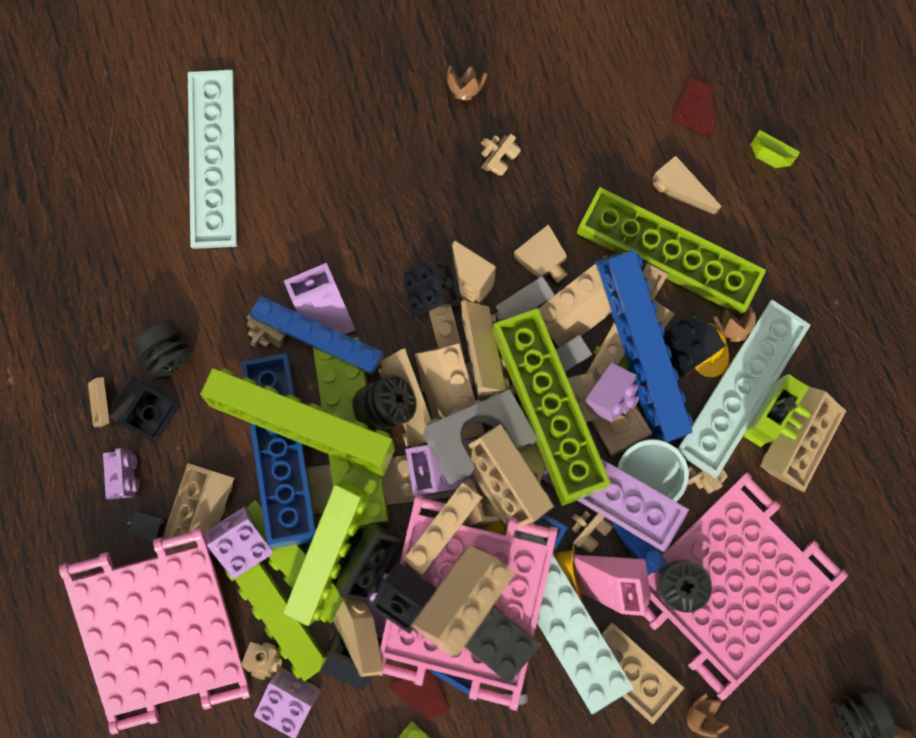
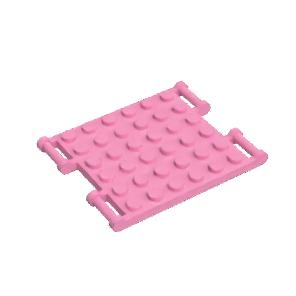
(758, 585)
(518, 601)
(156, 630)

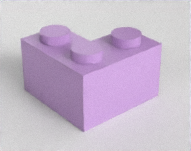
(613, 393)

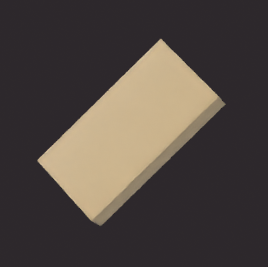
(98, 402)

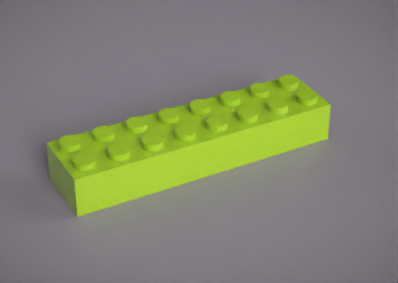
(679, 253)
(337, 388)
(550, 407)
(298, 421)

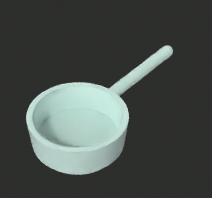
(657, 466)

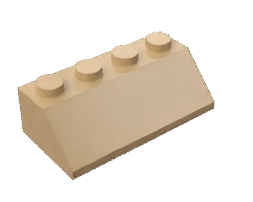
(473, 274)
(576, 308)
(483, 350)
(399, 365)
(447, 384)
(798, 459)
(507, 478)
(197, 503)
(463, 600)

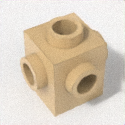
(262, 660)

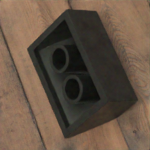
(367, 563)

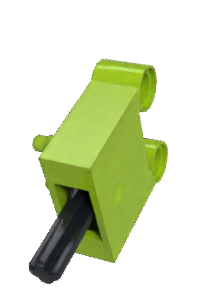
(778, 411)

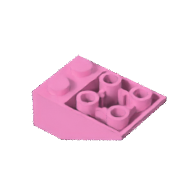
(615, 582)

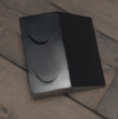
(143, 409)
(402, 597)
(339, 664)

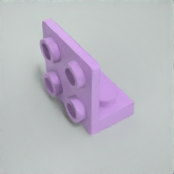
(120, 474)
(237, 543)
(287, 702)

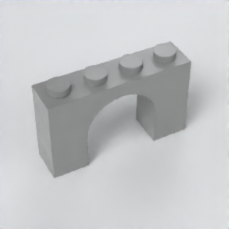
(534, 297)
(445, 439)

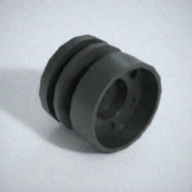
(162, 349)
(385, 403)
(671, 579)
(865, 716)

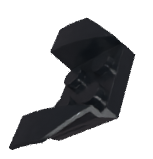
(691, 343)

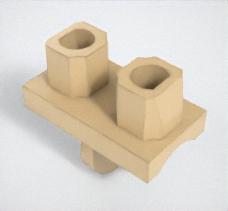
(505, 146)
(264, 335)
(705, 480)
(584, 539)

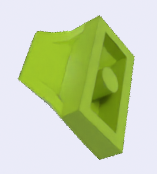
(773, 151)

